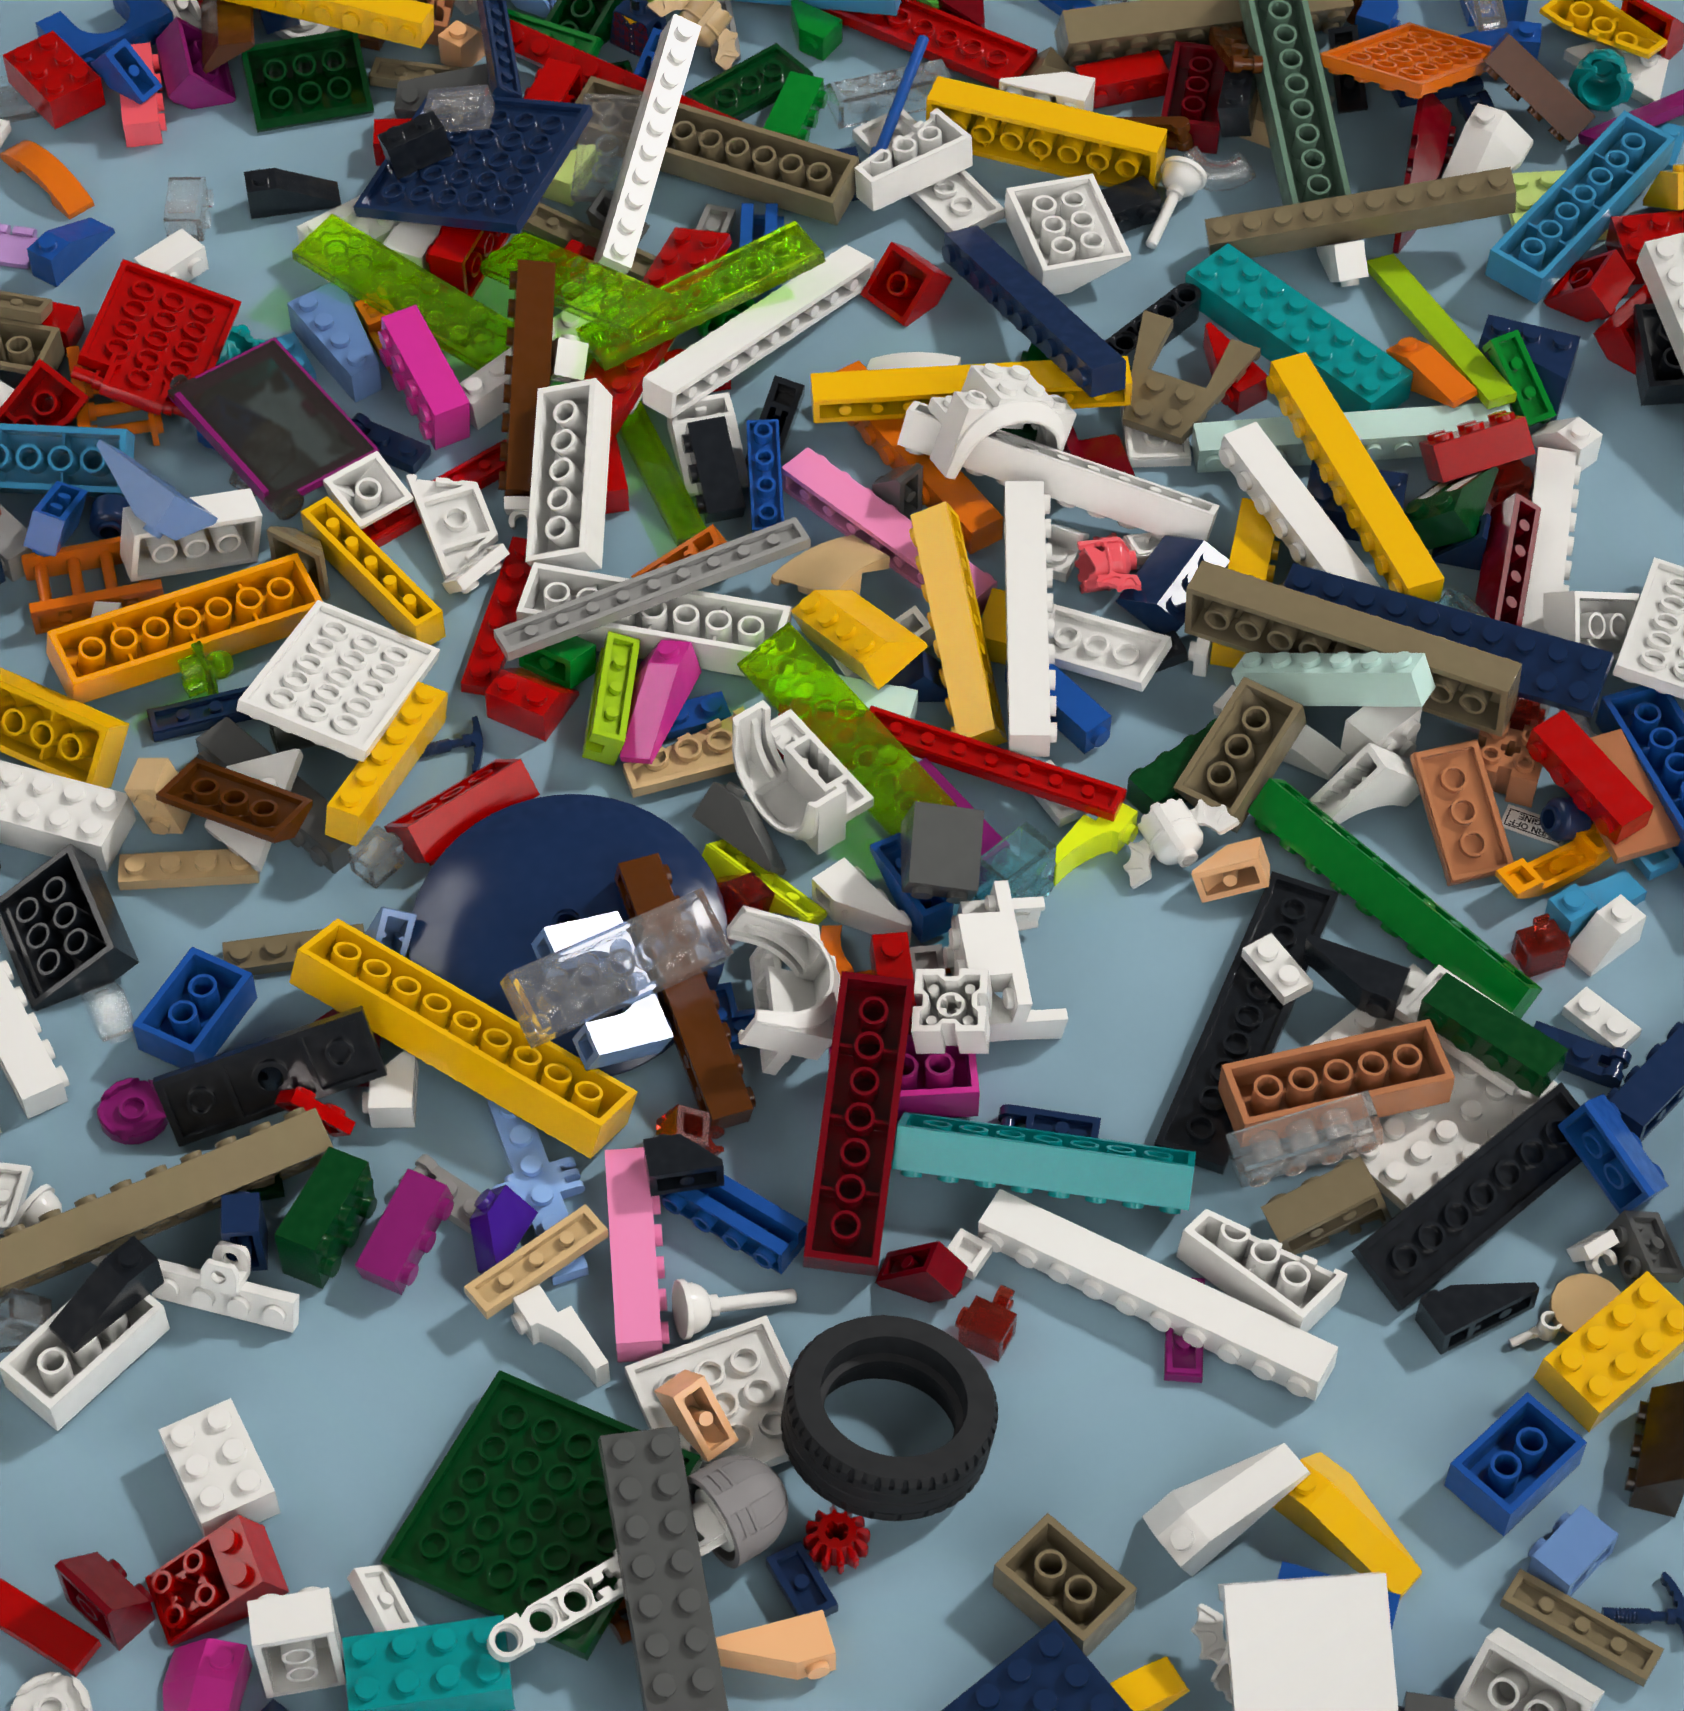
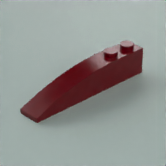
(1427, 149)

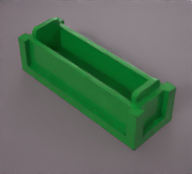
(1516, 366)

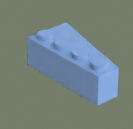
(336, 337)

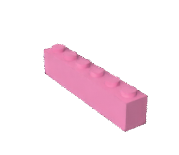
(634, 1257)

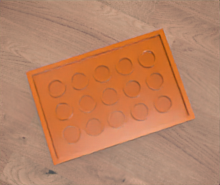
(1409, 59)

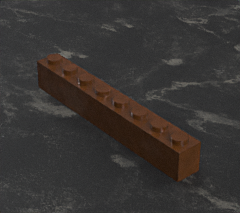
(528, 368)
(691, 1009)

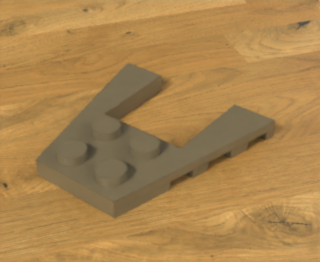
(1171, 405)

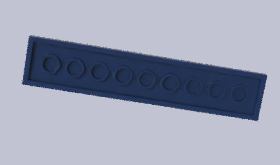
(1553, 668)

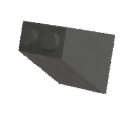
(941, 851)

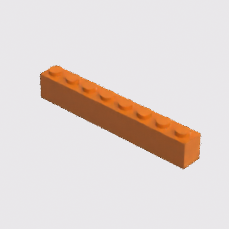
(978, 517)

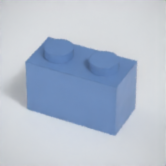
(1572, 1551)

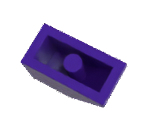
(498, 1225)

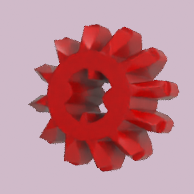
(836, 1539)

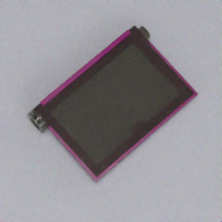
(271, 424)

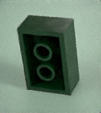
(326, 1218)

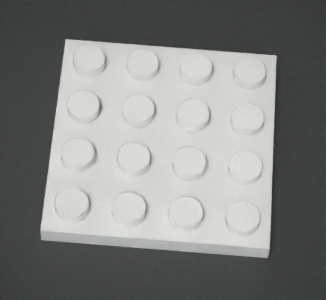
(746, 1376)

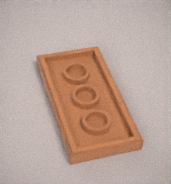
(1461, 811)
(1659, 832)

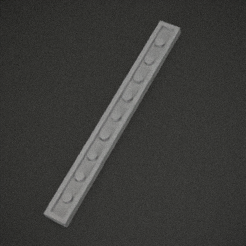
(651, 588)

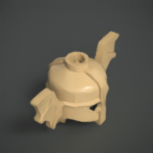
(712, 21)

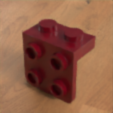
(1102, 450)

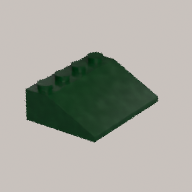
(306, 80)

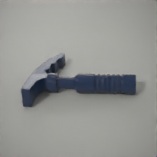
(446, 745)
(1646, 1615)

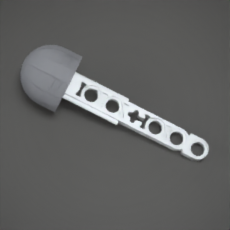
(736, 1514)

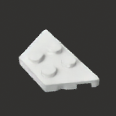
(1646, 74)
(453, 520)
(275, 769)

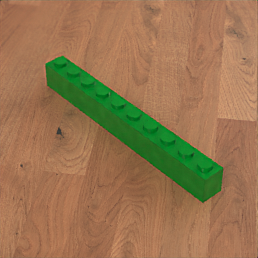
(1388, 896)

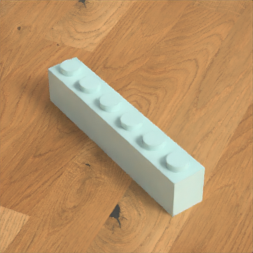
(1341, 677)

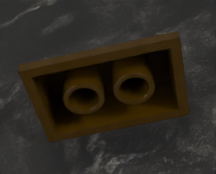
(1659, 1452)

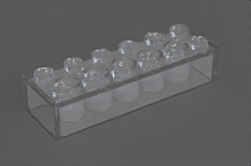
(616, 968)

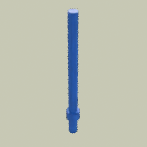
(901, 94)

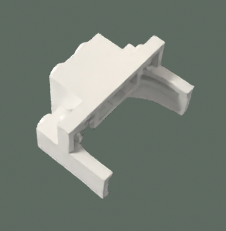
(991, 401)
(806, 794)
(988, 937)
(791, 1007)

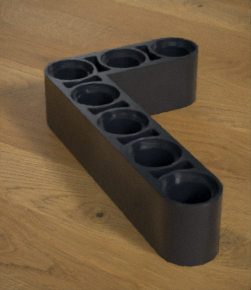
(1179, 304)

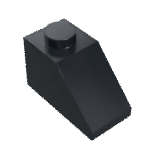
(680, 1165)

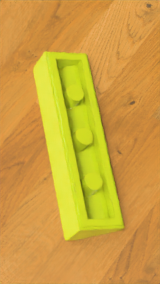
(789, 901)

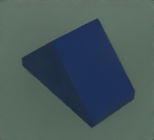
(1466, 552)
(923, 676)

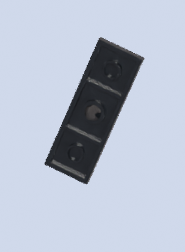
(247, 1080)

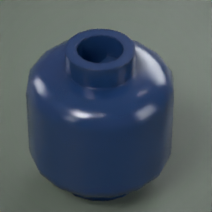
(106, 516)
(1563, 819)

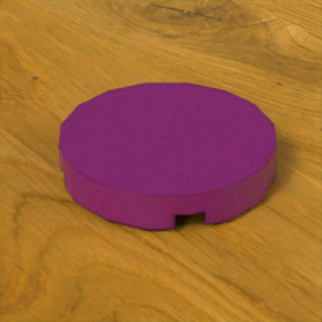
(131, 1112)

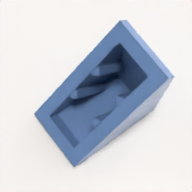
(392, 929)

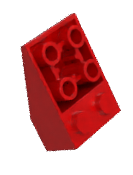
(215, 1580)

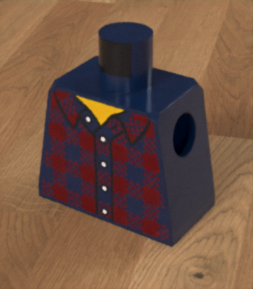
(633, 25)

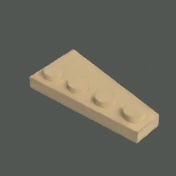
(687, 760)

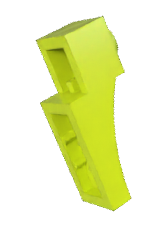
(1094, 837)

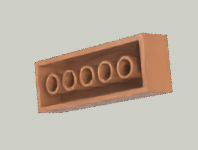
(1397, 1065)

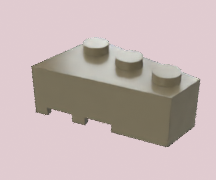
(1326, 1207)

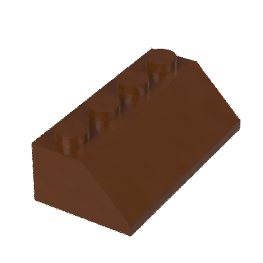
(1538, 88)

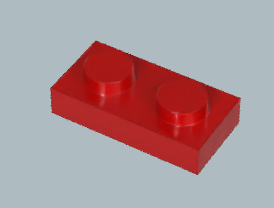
(331, 1115)

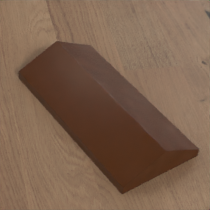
(225, 32)
(237, 801)

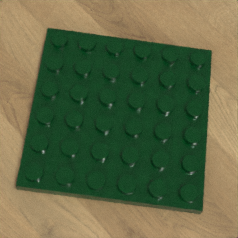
(518, 1511)

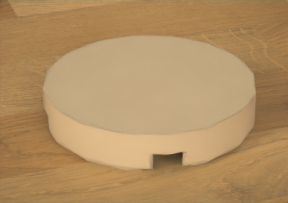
(1579, 1299)

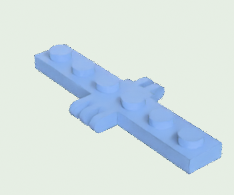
(538, 1180)

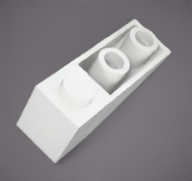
(856, 902)

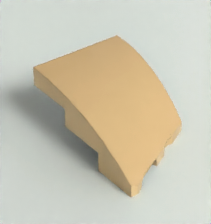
(832, 566)

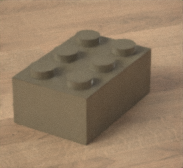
(1063, 1580)

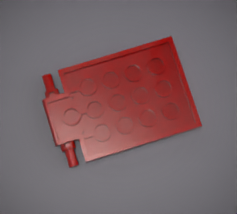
(150, 334)

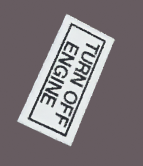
(1526, 823)

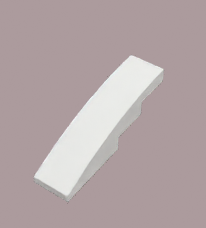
(1310, 750)

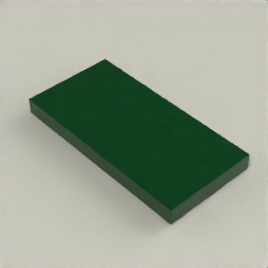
(749, 84)

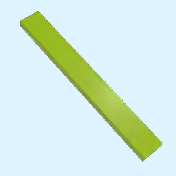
(1441, 330)

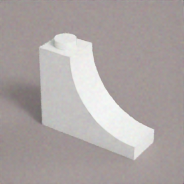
(1367, 782)

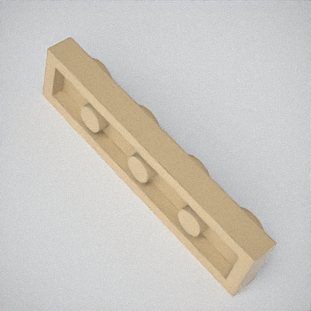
(184, 869)
(536, 1261)

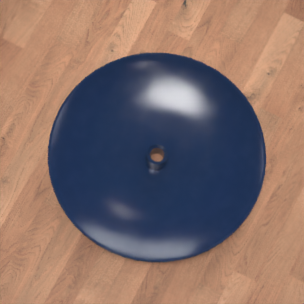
(535, 870)

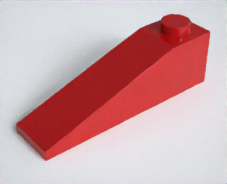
(43, 399)

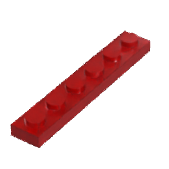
(486, 656)

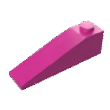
(658, 696)
(207, 1676)

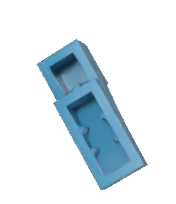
(1577, 905)

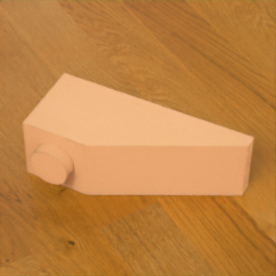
(784, 1648)

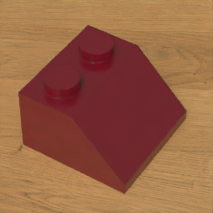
(106, 1597)

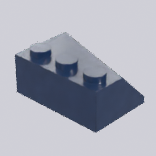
(1549, 349)

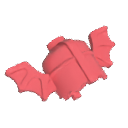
(1106, 565)

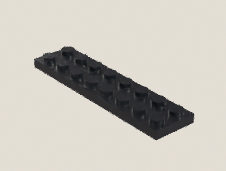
(1471, 1201)

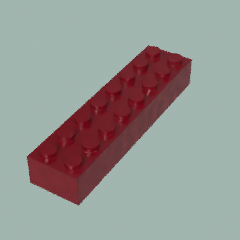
(858, 1124)

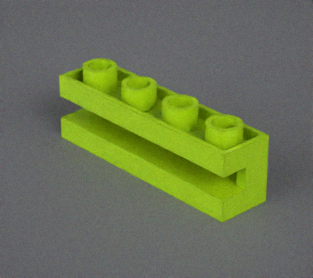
(611, 698)

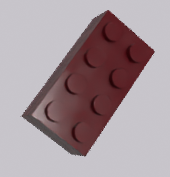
(1195, 92)

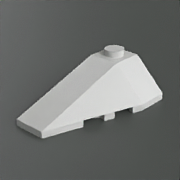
(1488, 143)
(1215, 1510)

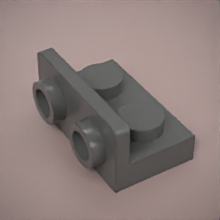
(1645, 1247)

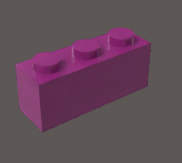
(405, 1232)

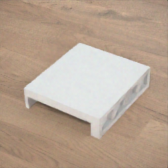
(1310, 1644)

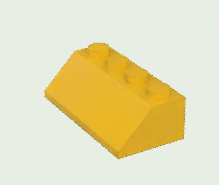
(857, 634)

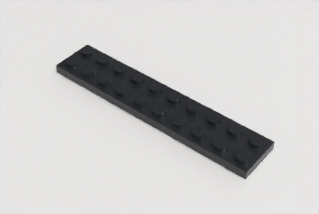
(1243, 1020)

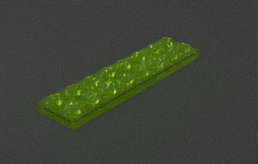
(394, 283)
(585, 286)
(712, 291)
(800, 680)

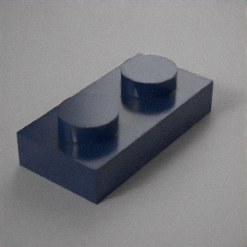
(801, 1581)

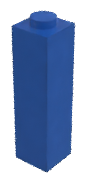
(1078, 714)

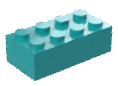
(429, 1669)

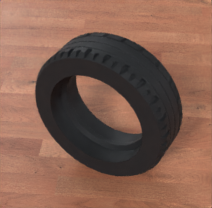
(878, 1483)

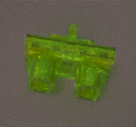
(200, 673)

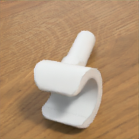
(1541, 1330)

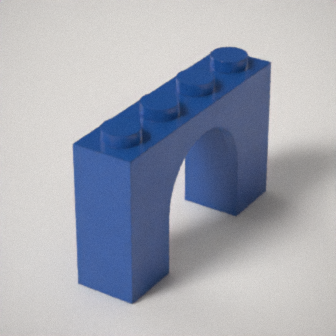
(143, 25)

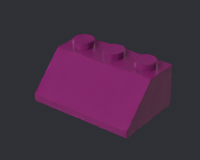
(182, 70)

